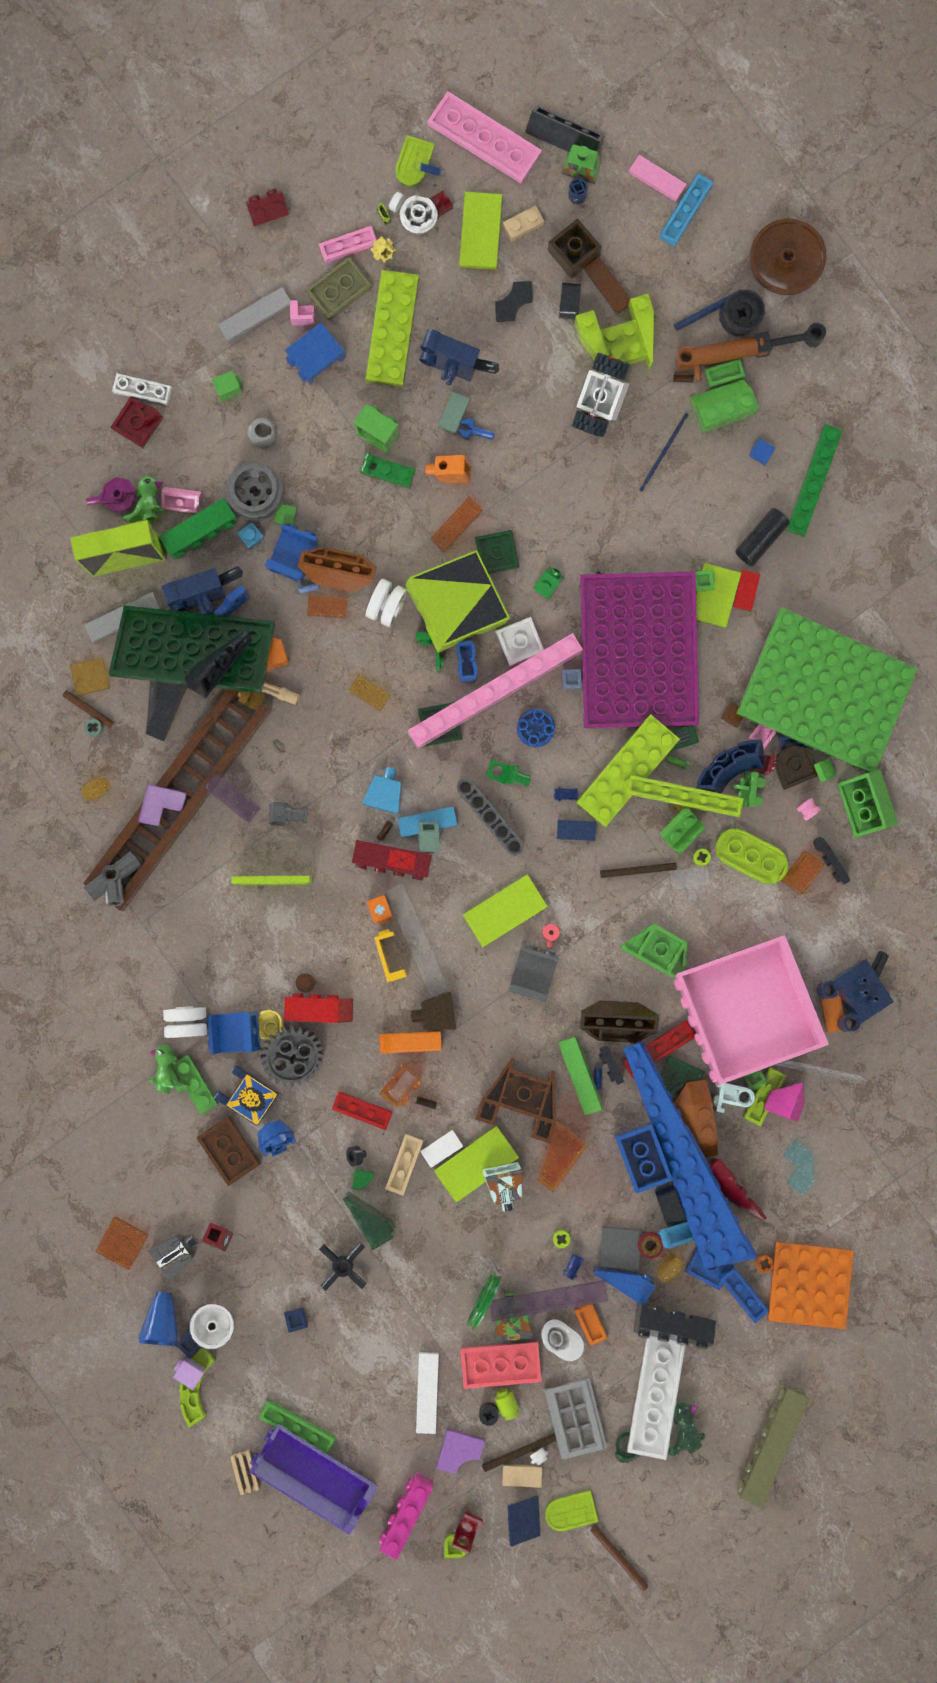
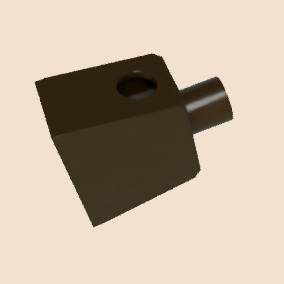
(436, 1013)

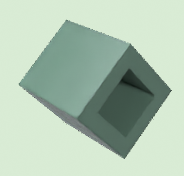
(428, 837)

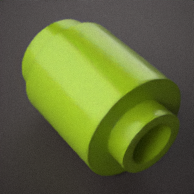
(507, 1404)

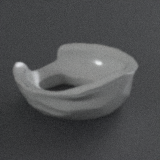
(261, 442)

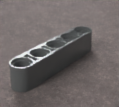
(481, 812)

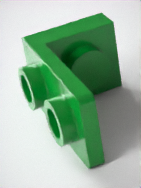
(425, 640)

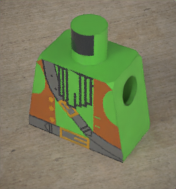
(582, 164)
(513, 1328)

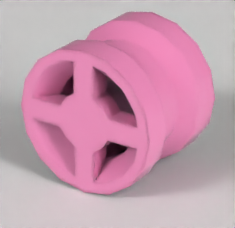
(808, 809)

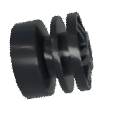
(752, 312)

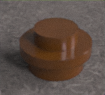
(305, 983)

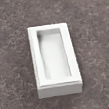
(441, 1148)

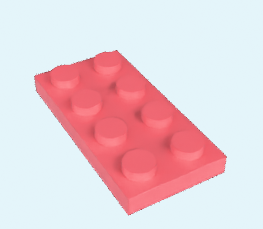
(500, 1364)

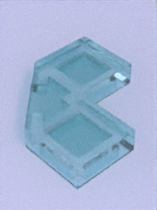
(804, 1175)

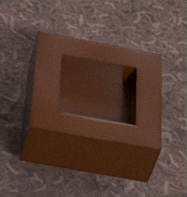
(730, 715)

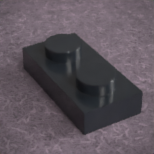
(606, 1058)

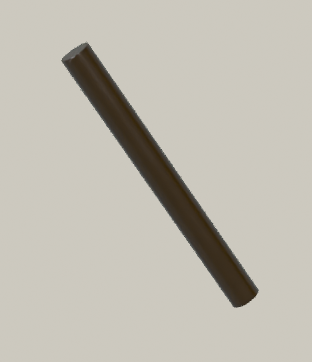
(638, 870)
(519, 1452)

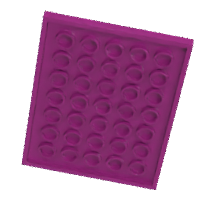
(639, 649)

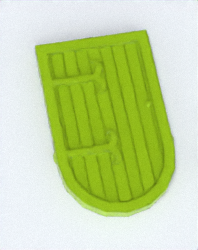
(412, 152)
(571, 1511)

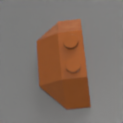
(337, 568)
(698, 1114)

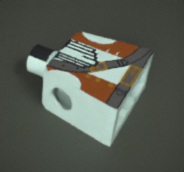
(504, 1184)

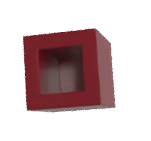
(217, 1237)

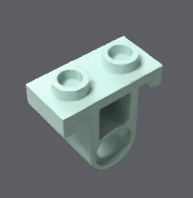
(729, 1094)

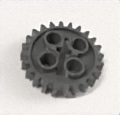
(286, 1071)

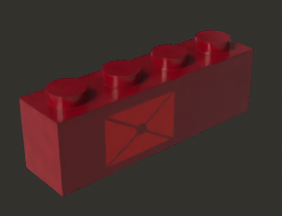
(391, 859)

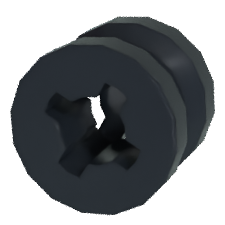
(489, 1409)

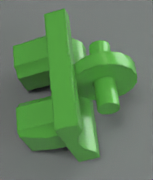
(748, 787)

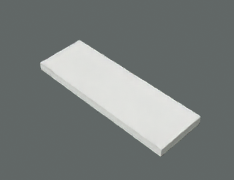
(656, 1398)

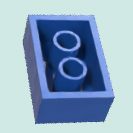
(643, 1157)

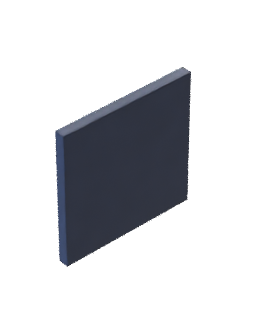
(523, 1520)

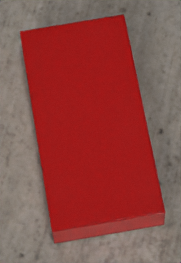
(746, 590)

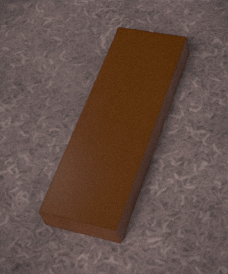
(607, 285)

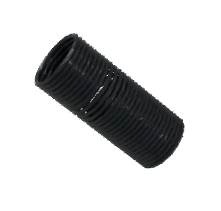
(766, 534)

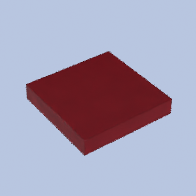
(131, 425)

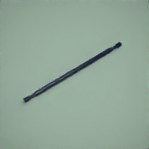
(663, 452)

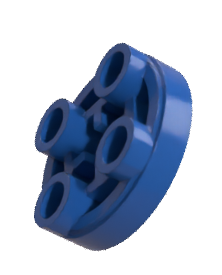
(535, 728)

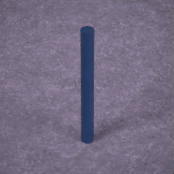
(700, 314)

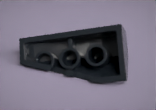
(211, 669)
(162, 707)

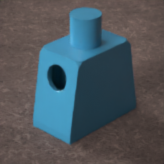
(384, 792)

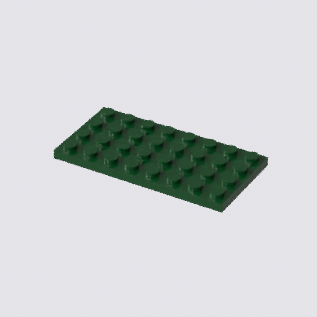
(168, 643)

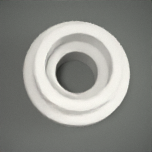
(539, 1456)

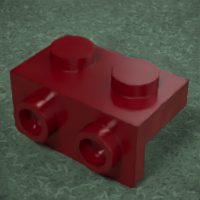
(267, 207)

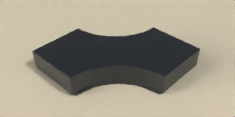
(508, 307)

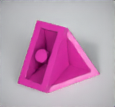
(786, 1101)

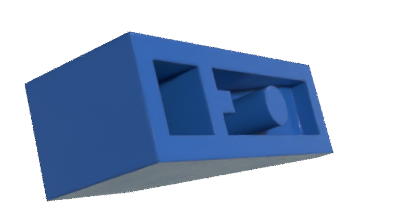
(630, 1283)

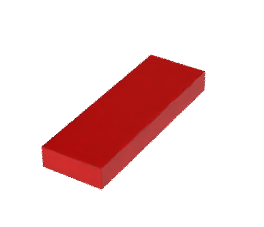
(362, 1110)

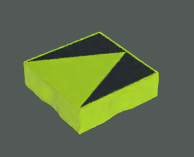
(118, 548)
(457, 600)

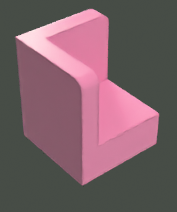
(301, 314)

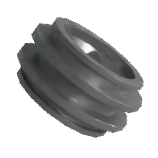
(258, 509)

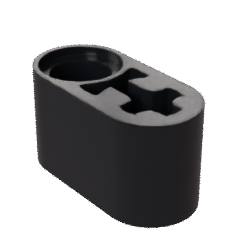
(569, 300)
(670, 1205)

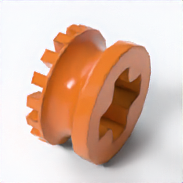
(762, 1257)

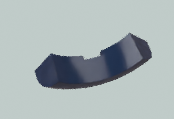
(730, 764)

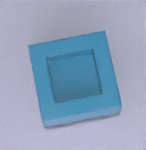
(250, 535)

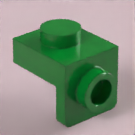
(549, 582)

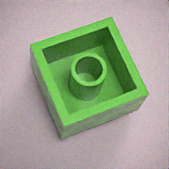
(377, 428)

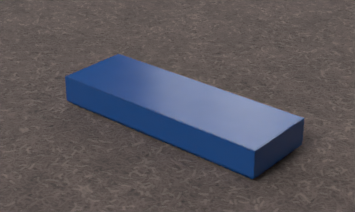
(743, 1294)

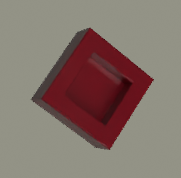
(442, 203)

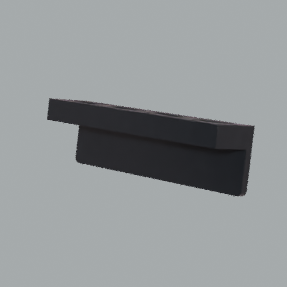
(561, 131)

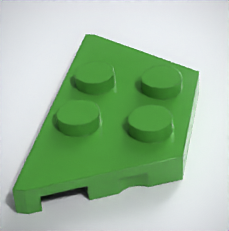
(658, 949)

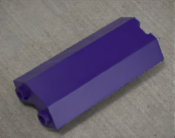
(312, 1478)

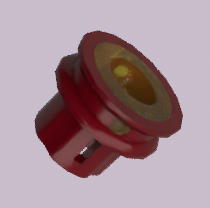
(655, 1250)

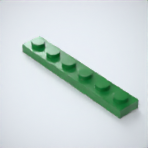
(814, 480)

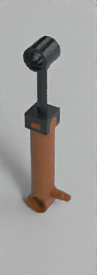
(757, 346)

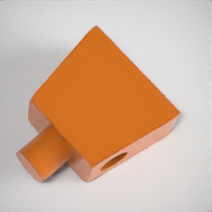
(450, 469)

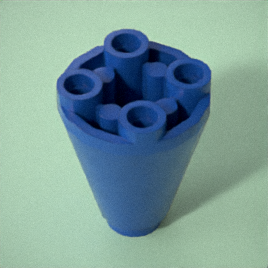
(160, 1322)

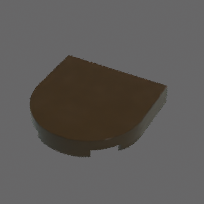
(795, 766)

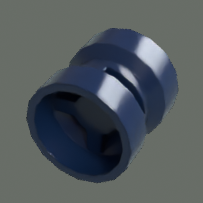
(577, 195)

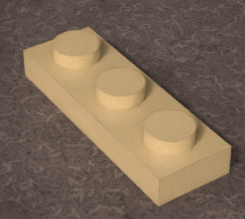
(404, 1164)

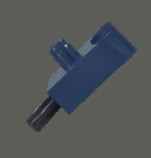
(453, 357)
(199, 590)
(859, 991)

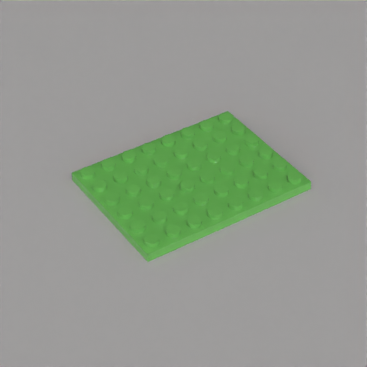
(826, 691)

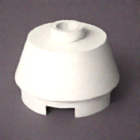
(418, 214)

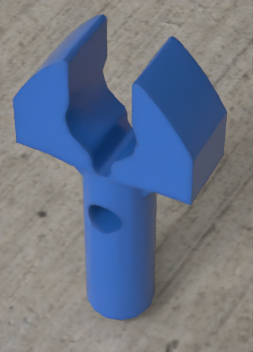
(474, 430)

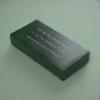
(687, 737)

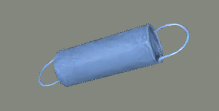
(307, 588)

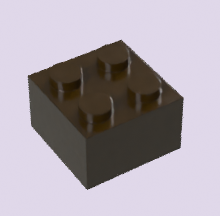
(574, 248)

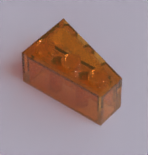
(561, 1156)

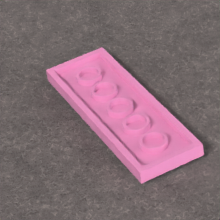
(484, 137)

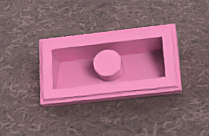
(180, 500)

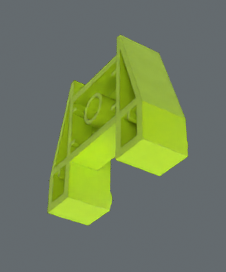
(626, 341)

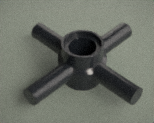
(337, 1272)

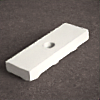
(152, 392)

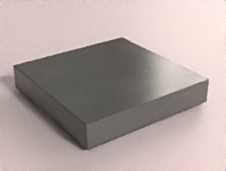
(620, 1248)

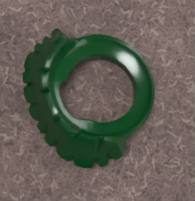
(620, 1454)

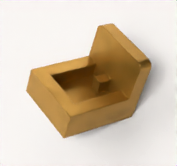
(251, 699)

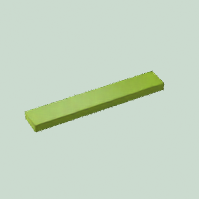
(684, 796)

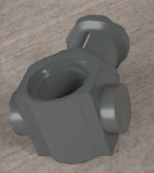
(282, 814)

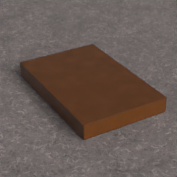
(228, 1150)

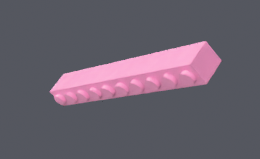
(495, 691)

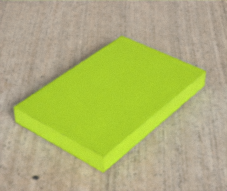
(716, 605)

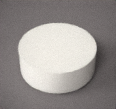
(396, 202)

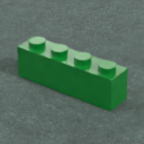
(198, 529)

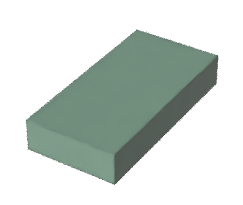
(454, 413)

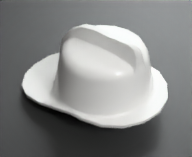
(562, 1340)

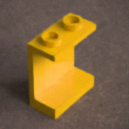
(389, 976)

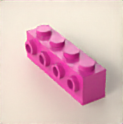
(406, 1515)

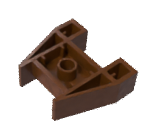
(523, 1095)

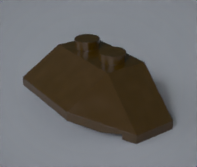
(619, 1021)

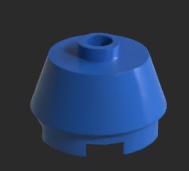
(275, 1137)

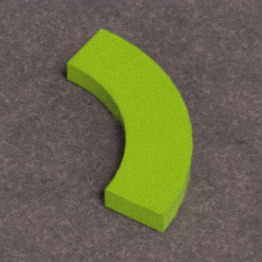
(190, 1399)

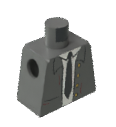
(173, 1254)

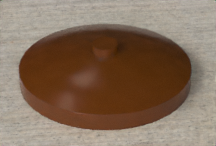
(788, 256)

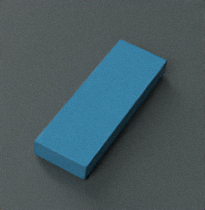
(444, 817)

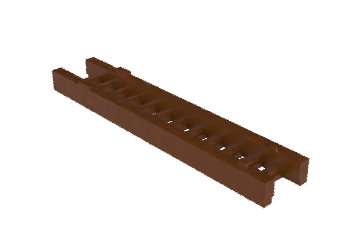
(174, 830)

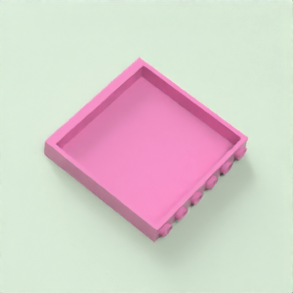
(750, 1010)

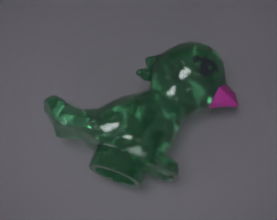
(688, 1435)

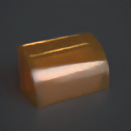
(803, 872)

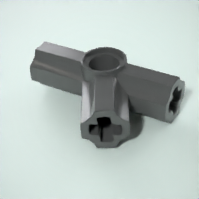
(113, 887)

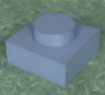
(571, 679)

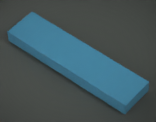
(686, 210)

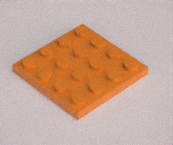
(810, 1285)

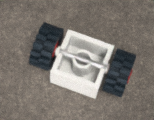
(601, 395)

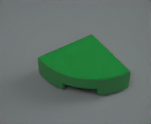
(362, 1178)

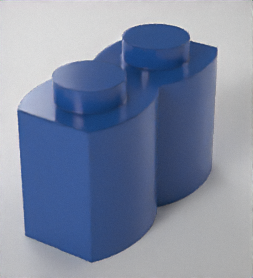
(466, 657)

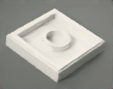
(519, 641)

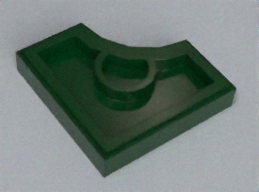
(677, 1073)

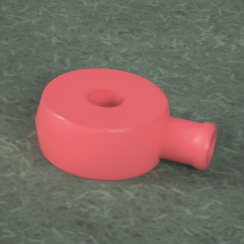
(550, 938)

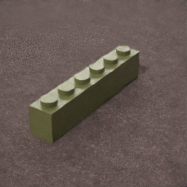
(773, 1446)

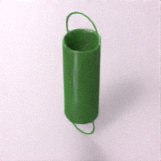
(677, 761)

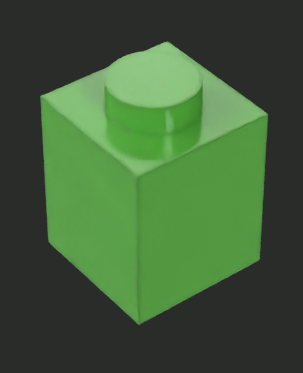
(227, 385)

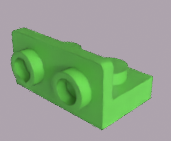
(682, 830)

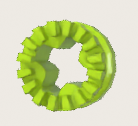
(696, 854)
(567, 1238)

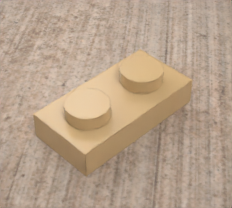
(523, 223)

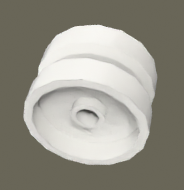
(386, 603)
(185, 1022)
(211, 1338)

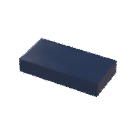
(576, 830)

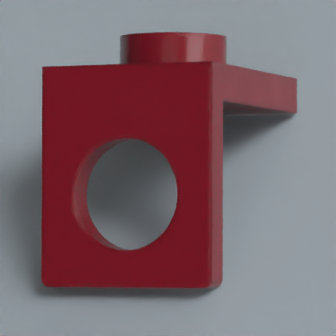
(769, 765)
(467, 1529)

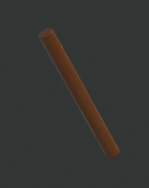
(619, 1558)

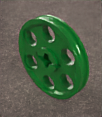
(484, 1301)

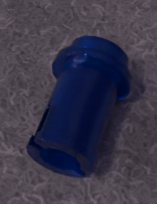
(565, 793)
(573, 1267)

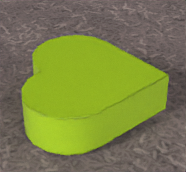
(449, 1550)

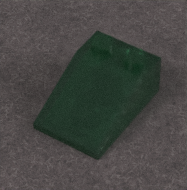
(372, 1222)

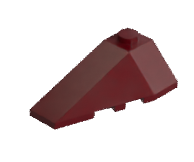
(733, 1191)

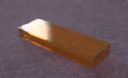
(456, 524)

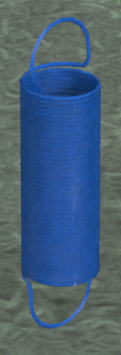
(430, 169)
(598, 1078)

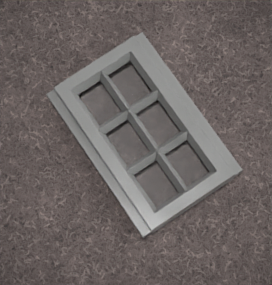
(575, 1418)

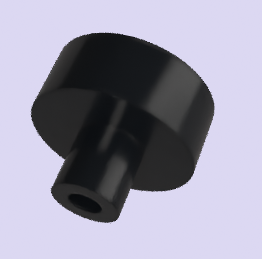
(355, 1155)

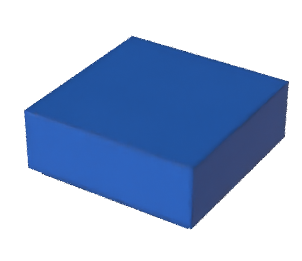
(762, 452)

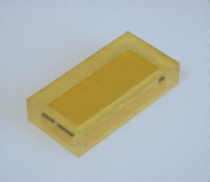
(369, 693)

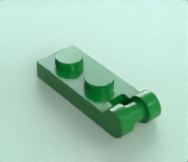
(388, 471)

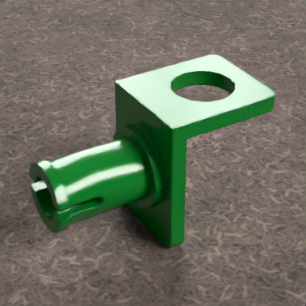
(509, 774)

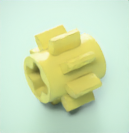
(382, 249)

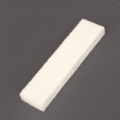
(427, 1393)

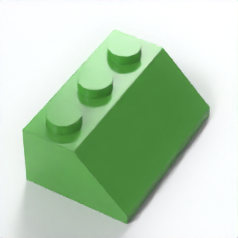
(724, 405)
(867, 803)

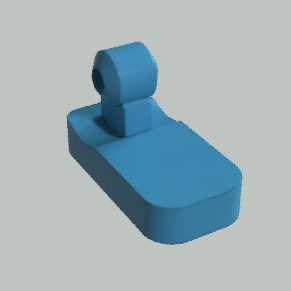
(676, 1235)

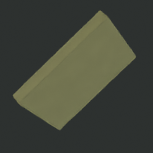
(338, 288)

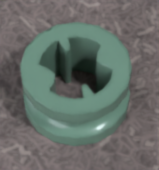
(87, 728)

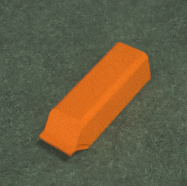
(410, 1042)

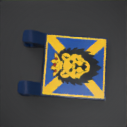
(250, 1097)

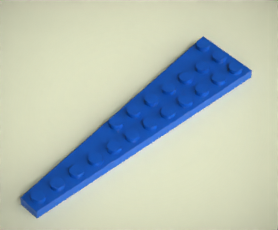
(699, 1192)

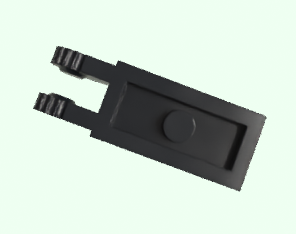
(831, 860)

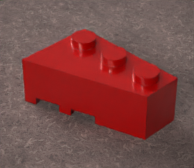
(318, 1009)

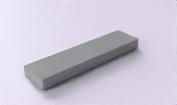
(254, 314)
(110, 622)

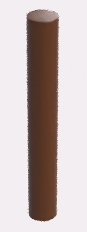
(87, 708)

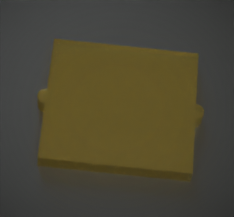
(89, 676)

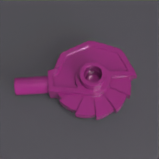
(116, 494)

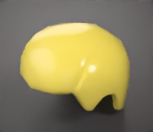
(268, 1023)

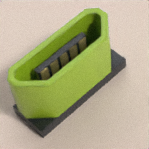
(383, 213)

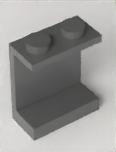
(533, 973)

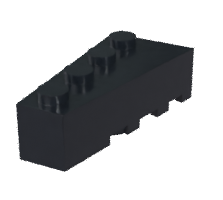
(674, 1326)

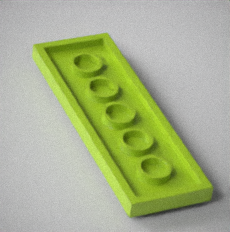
(392, 328)
(637, 758)

